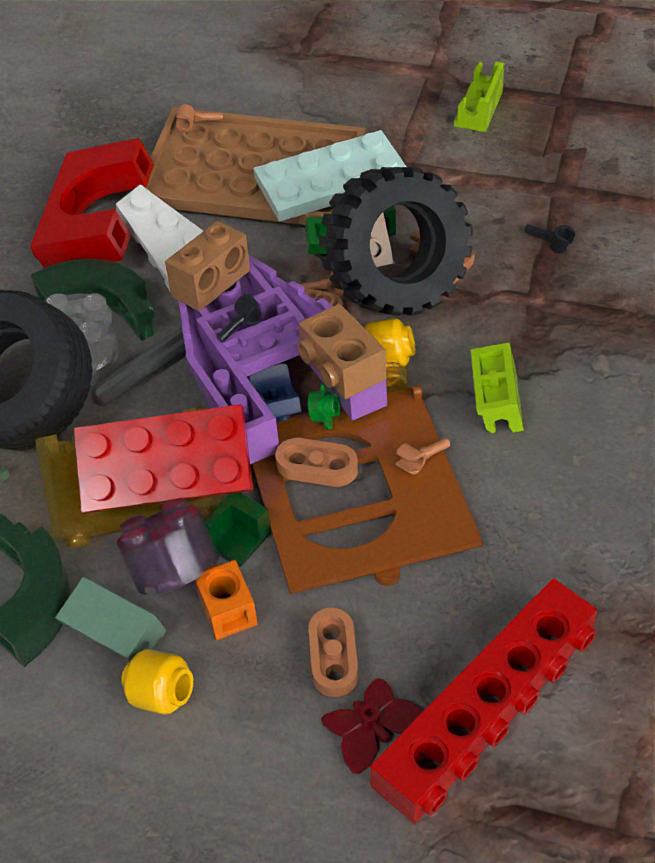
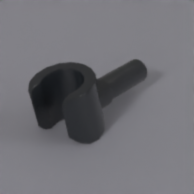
(558, 239)
(247, 313)

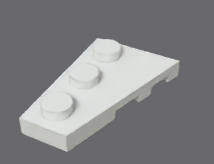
(155, 226)

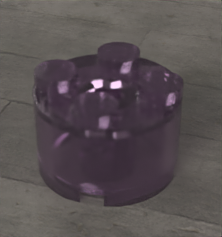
(166, 547)

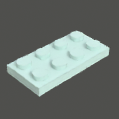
(313, 177)

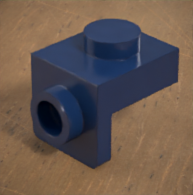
(276, 391)

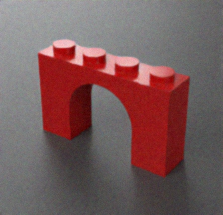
(81, 181)

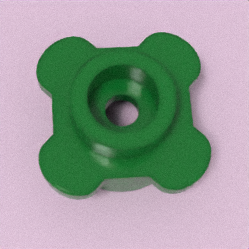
(323, 406)

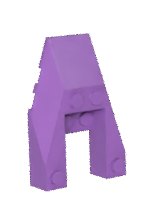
(224, 367)

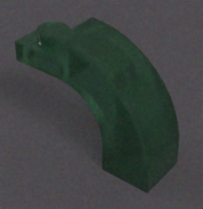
(119, 285)
(30, 614)

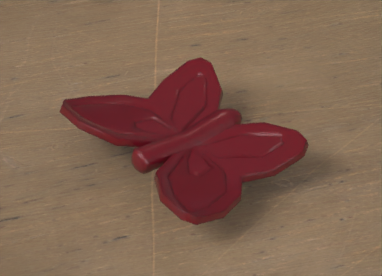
(367, 719)

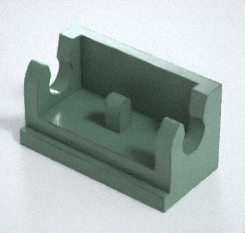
(110, 620)

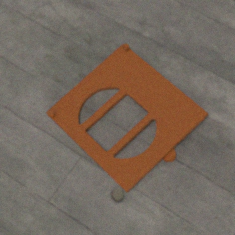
(427, 506)

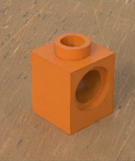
(228, 614)

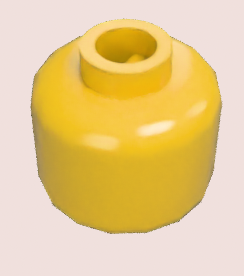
(395, 338)
(157, 681)

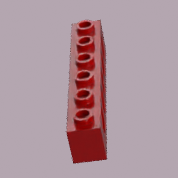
(421, 791)

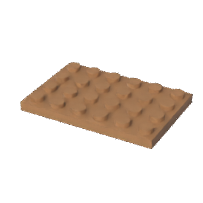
(215, 162)

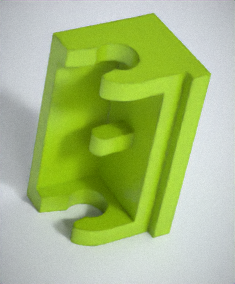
(481, 99)
(496, 386)

